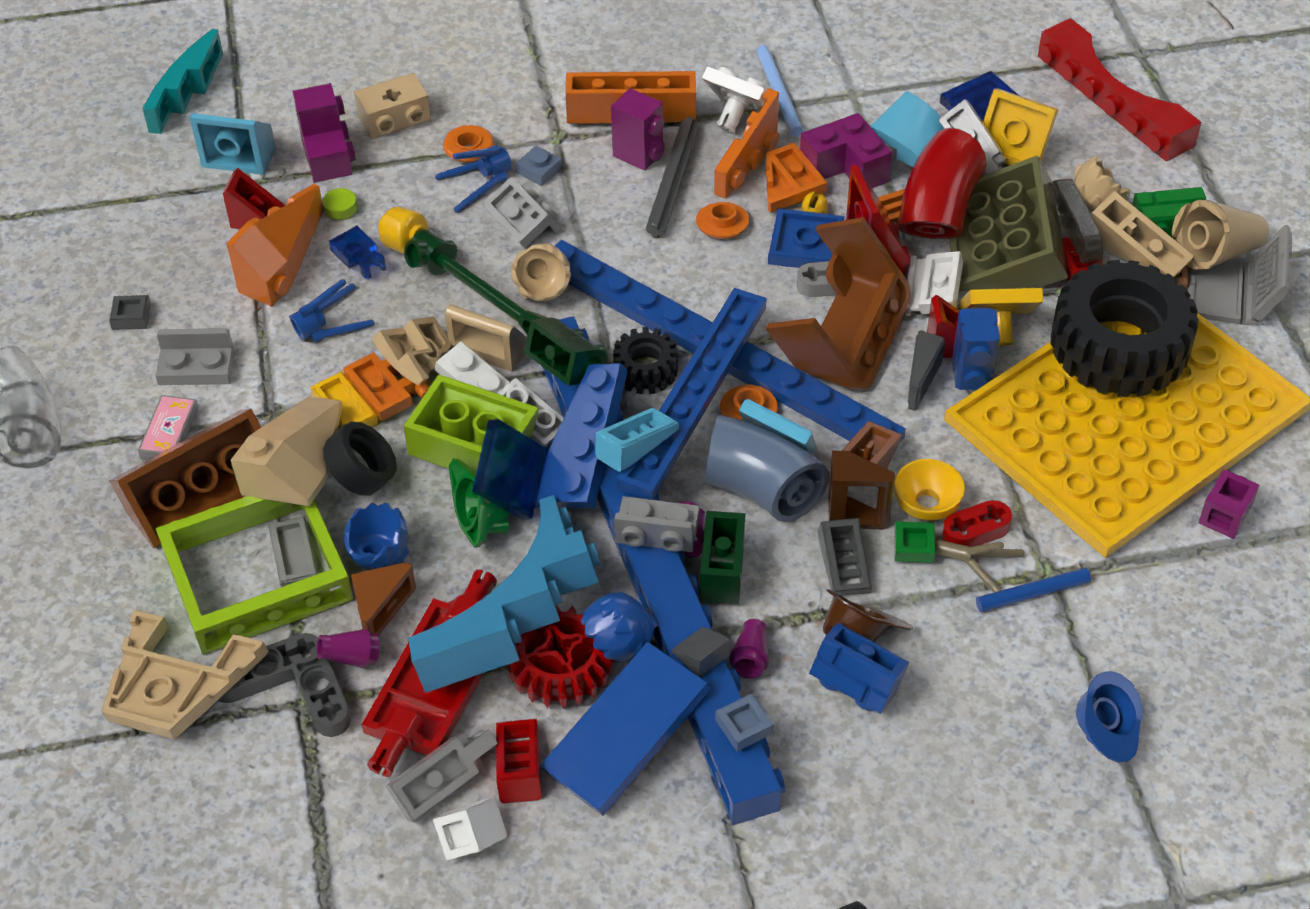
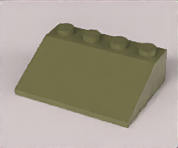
(1012, 231)

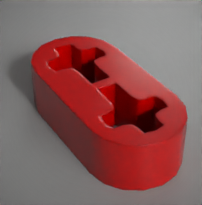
(976, 524)

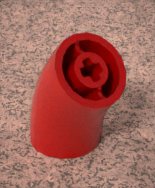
(942, 185)

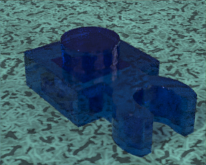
(357, 248)

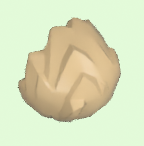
(1096, 183)
(541, 272)

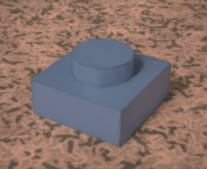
(538, 165)
(744, 722)

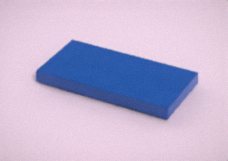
(625, 728)

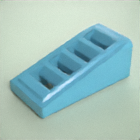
(633, 438)

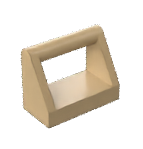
(488, 338)

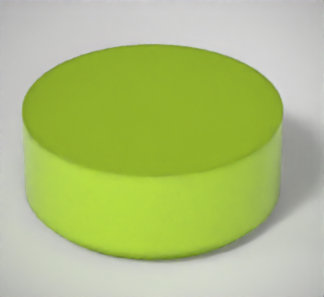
(339, 203)

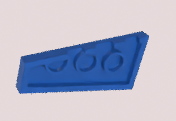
(571, 464)

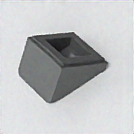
(703, 650)

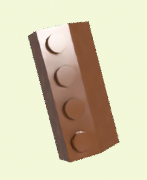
(185, 476)

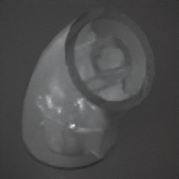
(27, 413)

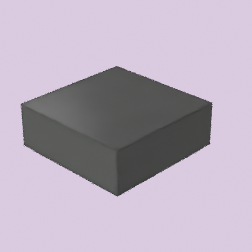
(130, 312)

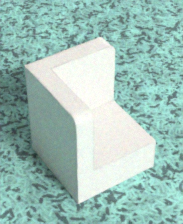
(470, 828)

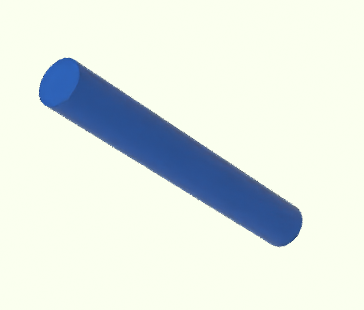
(1033, 589)

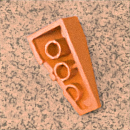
(270, 250)

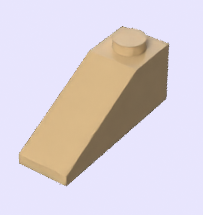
(1136, 238)

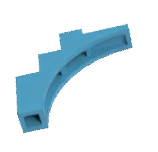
(526, 600)

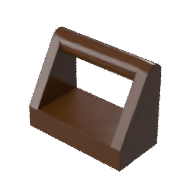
(853, 470)

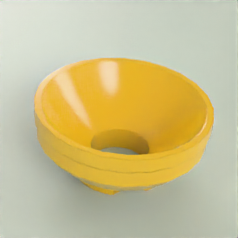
(932, 479)

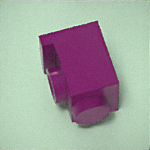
(1228, 503)

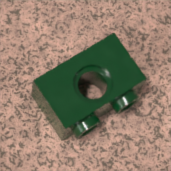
(722, 557)

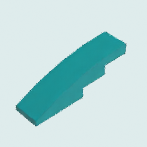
(186, 76)

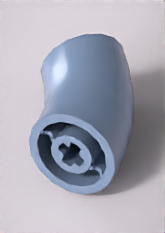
(764, 468)

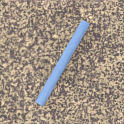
(777, 84)

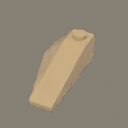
(287, 455)

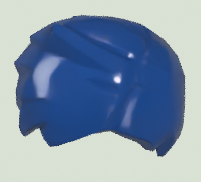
(376, 536)
(618, 625)

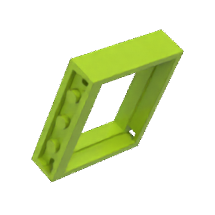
(265, 610)

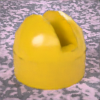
(819, 200)

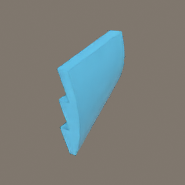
(908, 126)

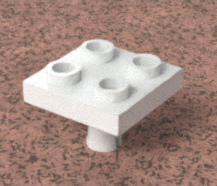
(737, 93)

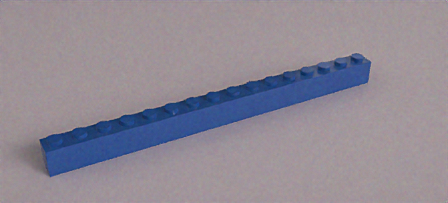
(663, 587)

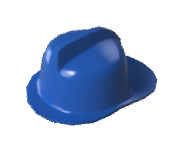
(1111, 716)

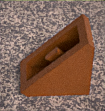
(874, 444)
(382, 594)

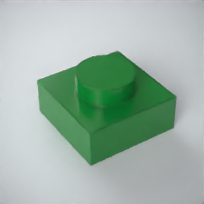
(914, 542)

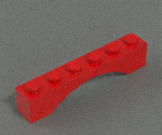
(1158, 124)

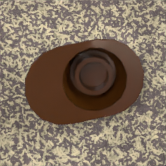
(860, 618)

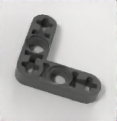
(302, 671)

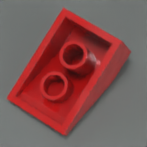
(865, 203)

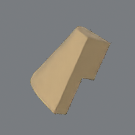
(413, 347)

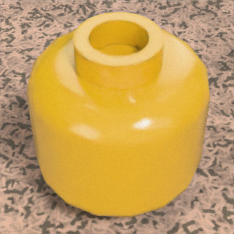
(399, 226)

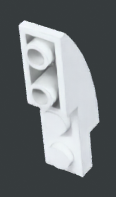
(468, 367)

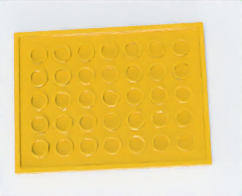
(1126, 461)

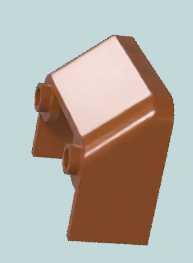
(862, 316)

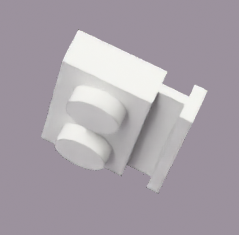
(933, 276)

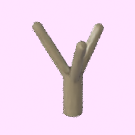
(967, 554)

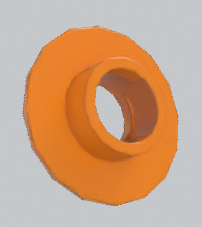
(467, 135)
(712, 225)
(734, 397)

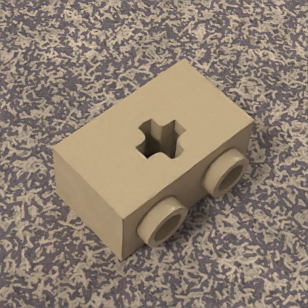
(392, 105)

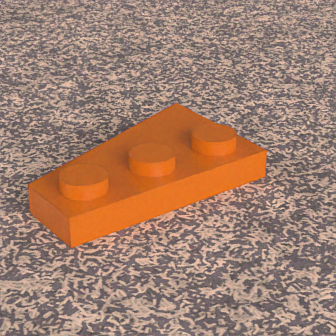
(748, 152)

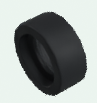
(346, 466)

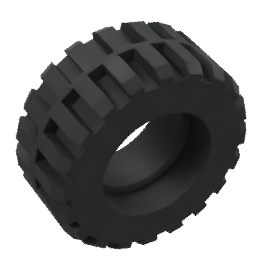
(1119, 360)

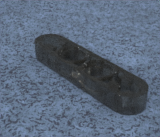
(1078, 221)

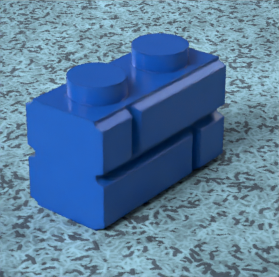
(975, 348)
(858, 668)

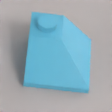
(233, 143)

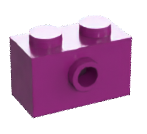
(637, 129)

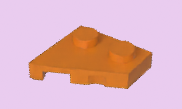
(790, 177)

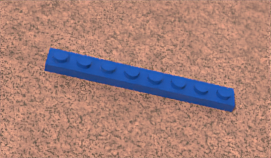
(696, 390)

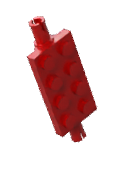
(403, 711)

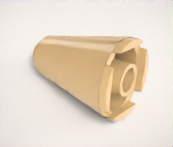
(1217, 232)

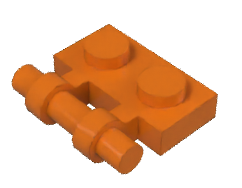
(380, 387)

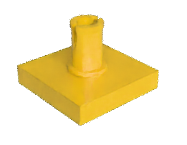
(1019, 125)
(1005, 303)

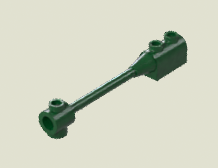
(548, 341)

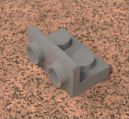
(519, 212)
(194, 356)
(656, 524)

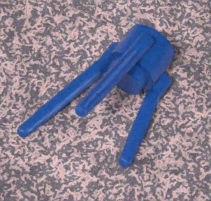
(493, 163)
(309, 318)

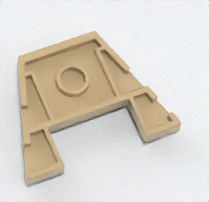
(166, 692)

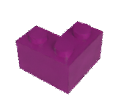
(323, 132)
(848, 143)

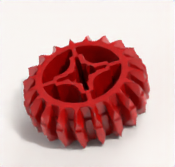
(554, 673)

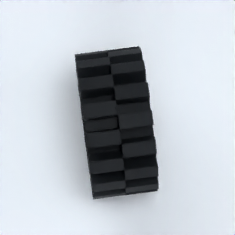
(647, 345)

